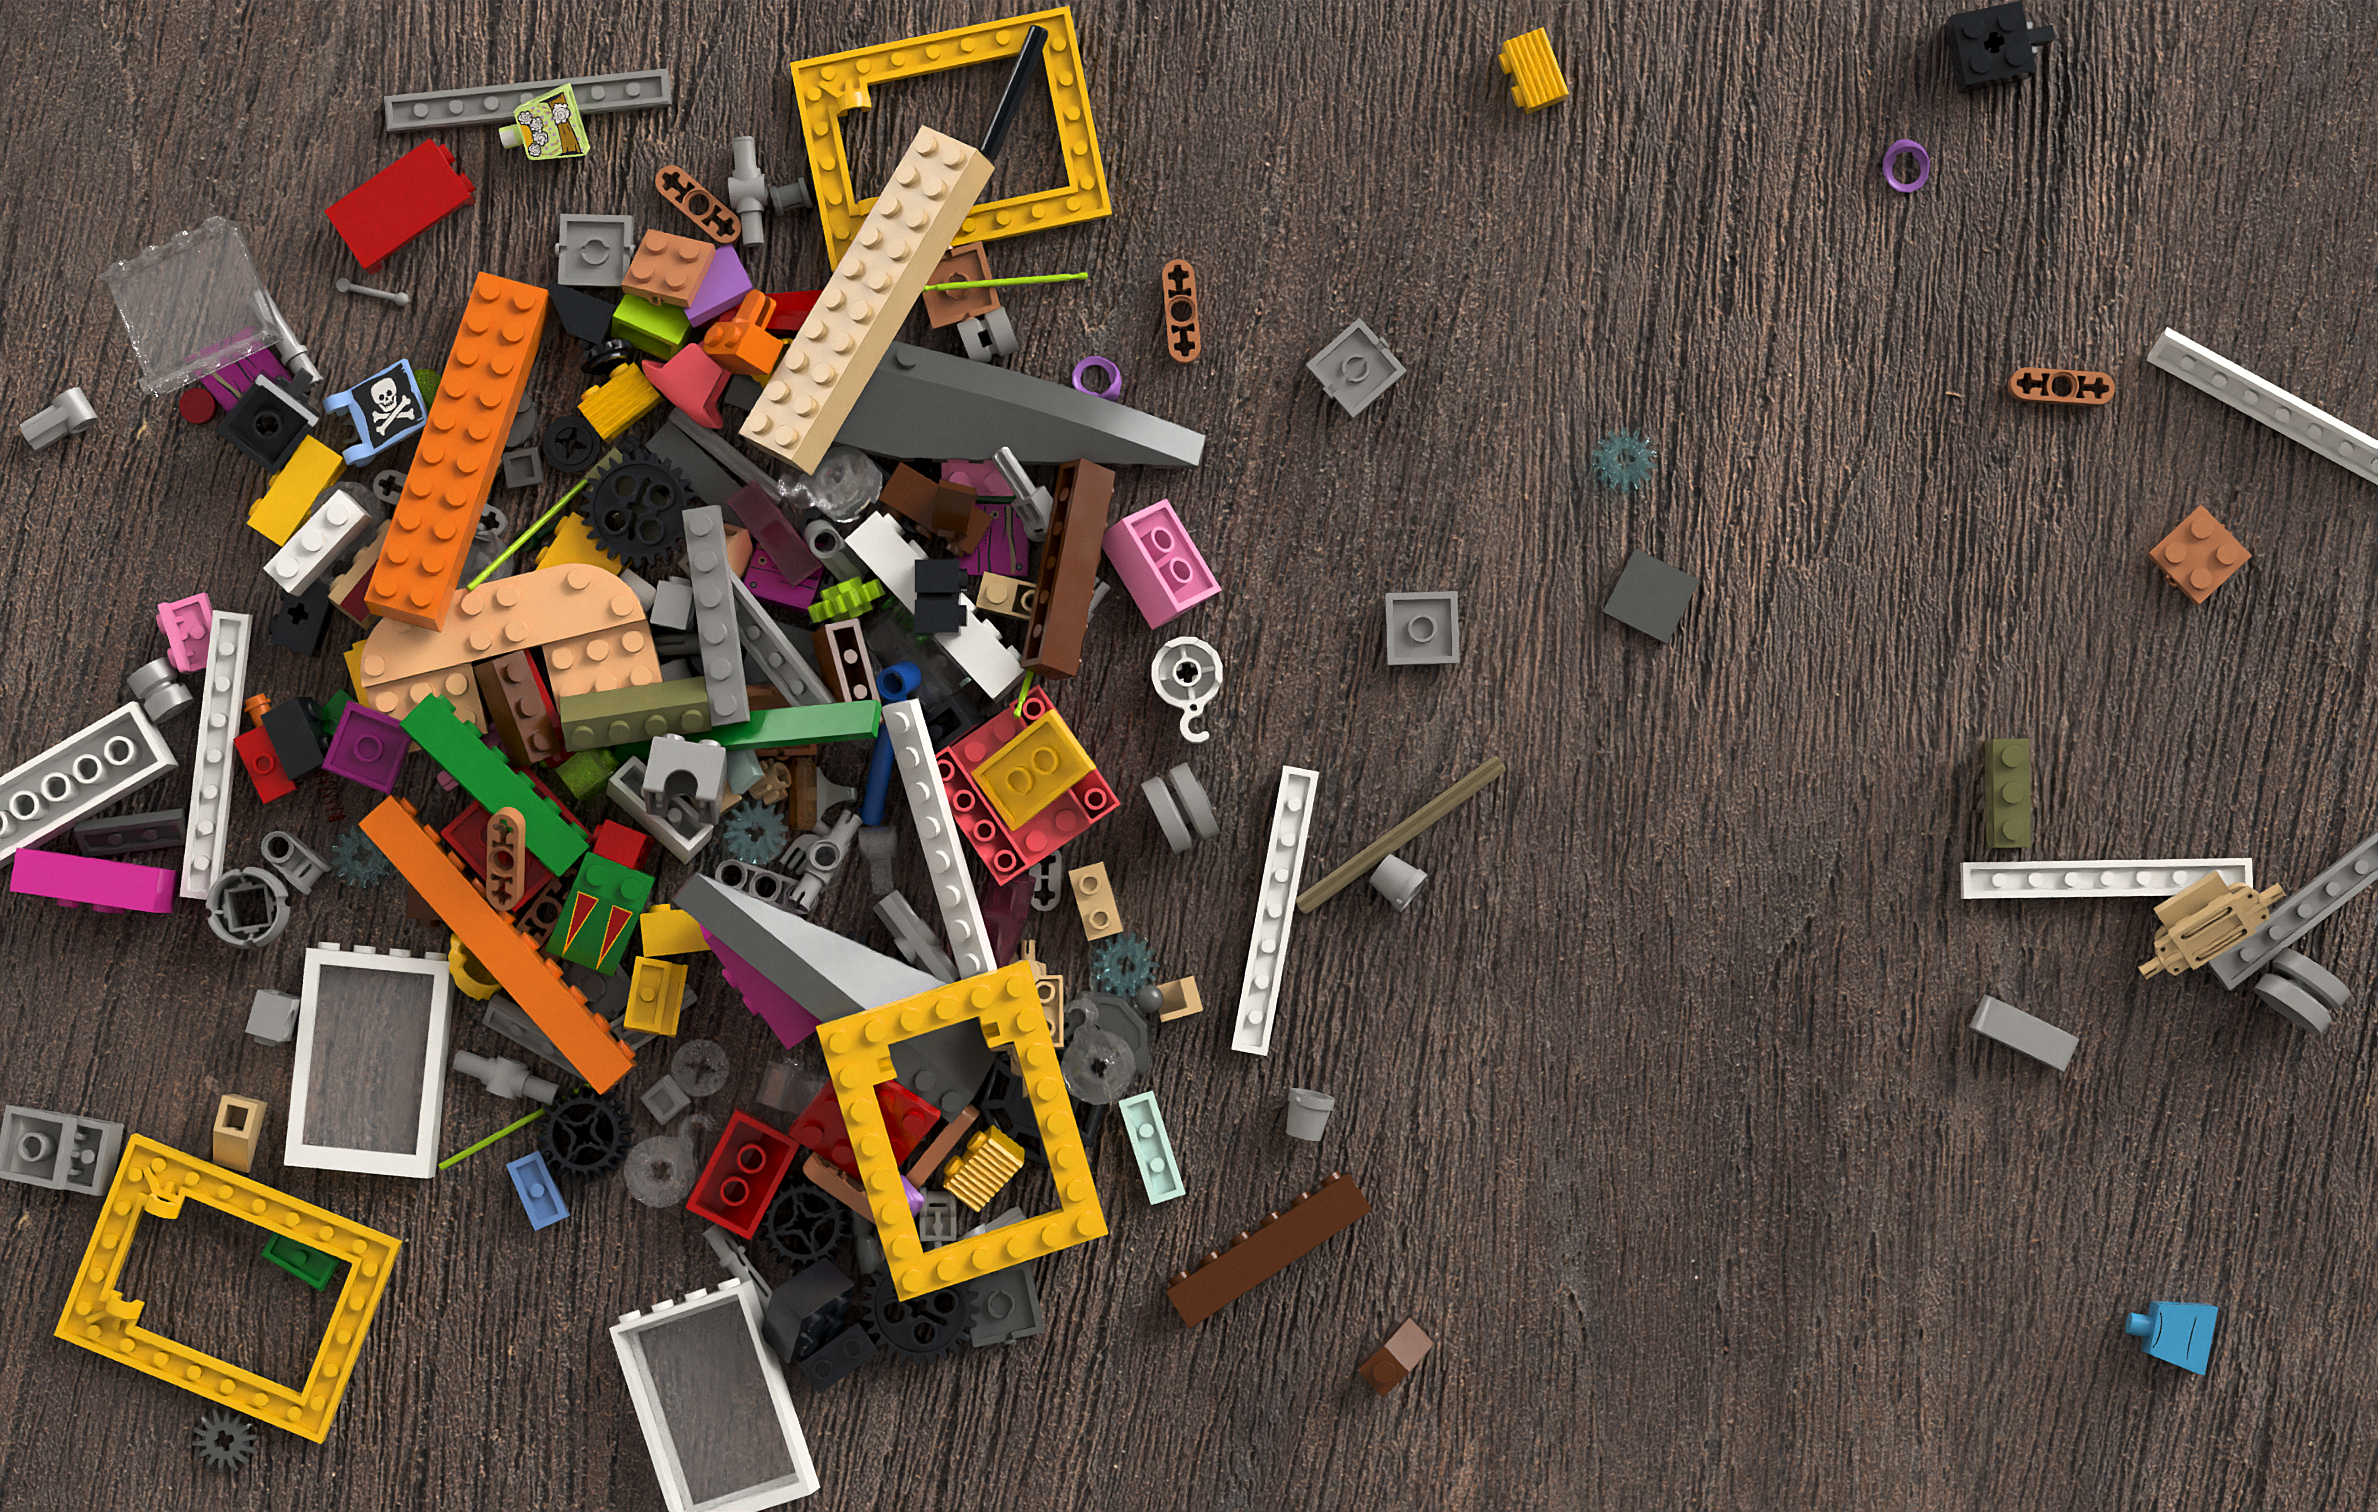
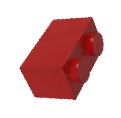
(622, 844)

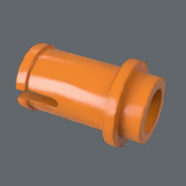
(257, 706)

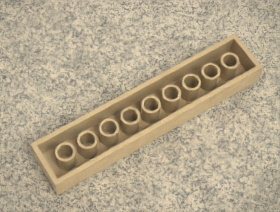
(867, 299)

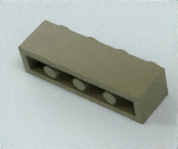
(635, 713)

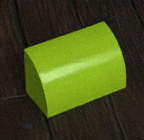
(651, 328)

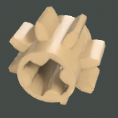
(773, 784)

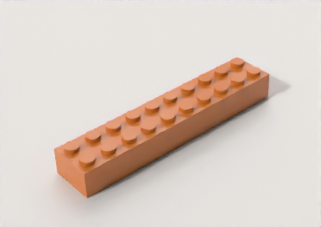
(459, 452)

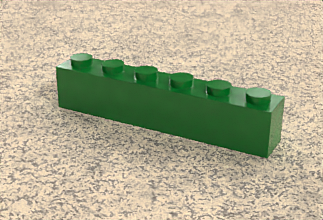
(491, 783)

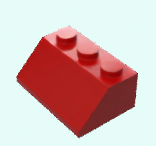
(742, 1173)

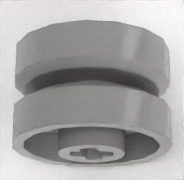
(1181, 807)
(2302, 991)

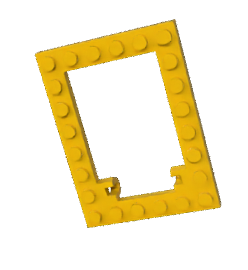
(839, 82)
(860, 1058)
(106, 1325)

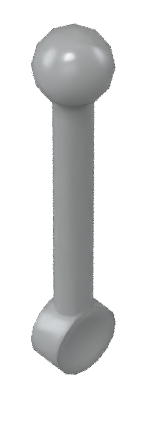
(345, 286)

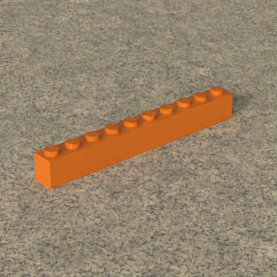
(498, 944)

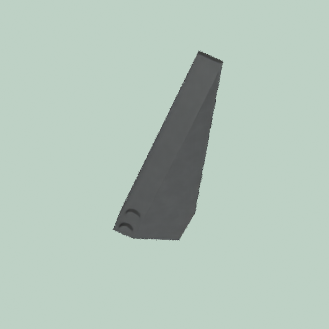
(967, 410)
(841, 978)

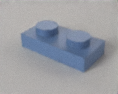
(538, 1190)

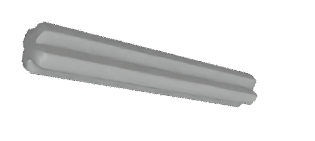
(726, 454)

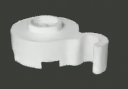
(1193, 695)

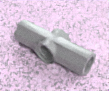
(915, 938)

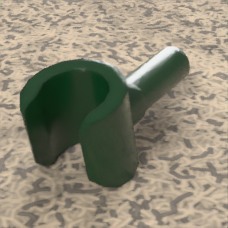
(538, 535)

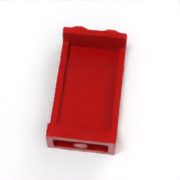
(400, 204)

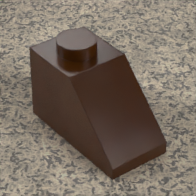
(953, 509)
(1395, 1357)

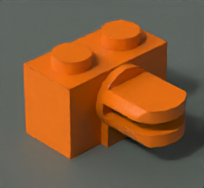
(743, 343)

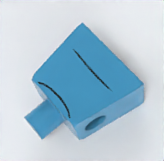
(2176, 1332)

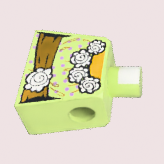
(548, 126)

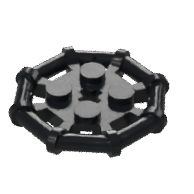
(1021, 1110)

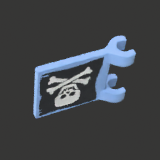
(383, 409)

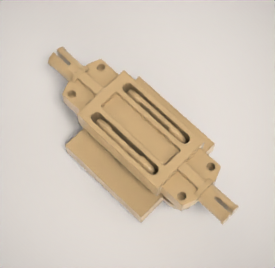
(2206, 922)
(1051, 997)

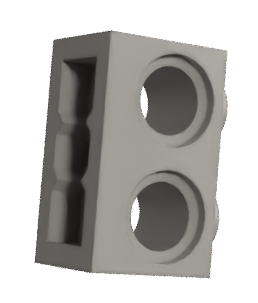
(674, 606)
(274, 1017)

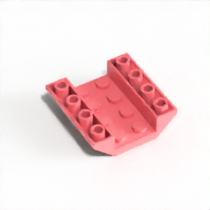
(1002, 850)

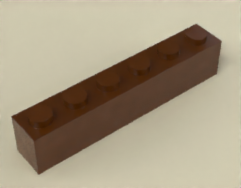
(1068, 570)
(1267, 1249)

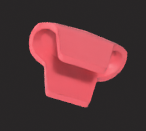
(691, 383)

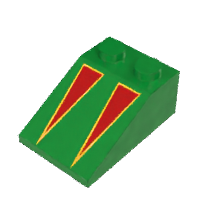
(600, 913)

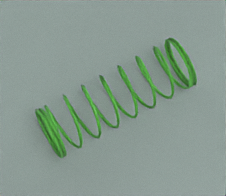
(888, 603)

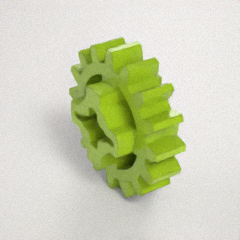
(846, 600)

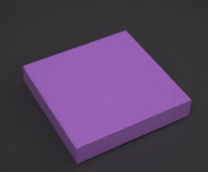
(722, 287)

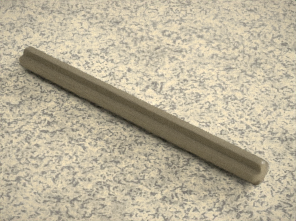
(1400, 835)

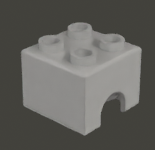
(685, 769)

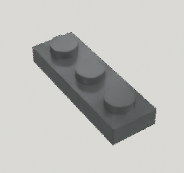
(131, 832)

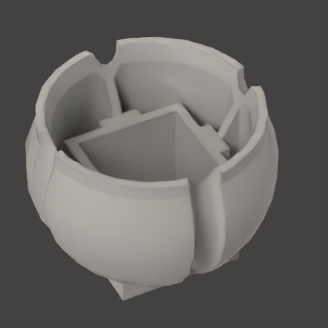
(225, 911)

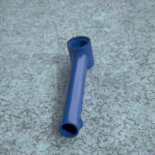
(883, 755)

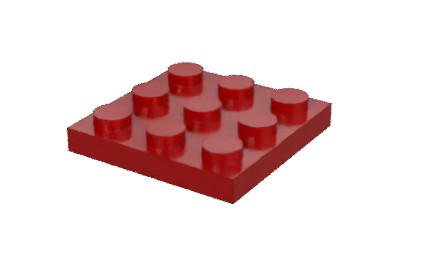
(469, 839)
(825, 1132)

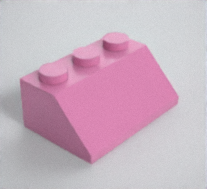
(1159, 563)

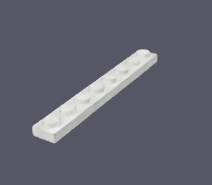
(2266, 403)
(216, 753)
(939, 838)
(2095, 877)
(1275, 910)

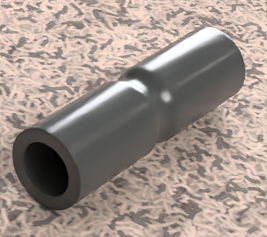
(863, 1243)

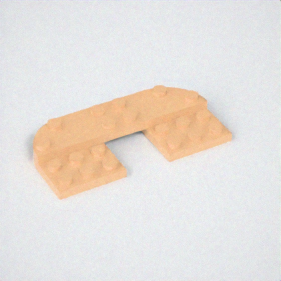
(580, 614)

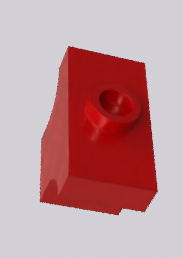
(264, 765)

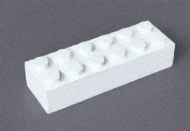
(978, 647)
(80, 778)

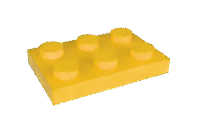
(1033, 770)

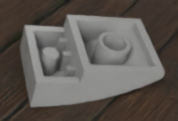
(59, 1150)

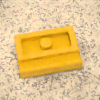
(655, 997)

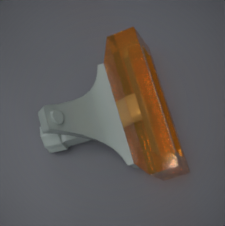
(812, 794)

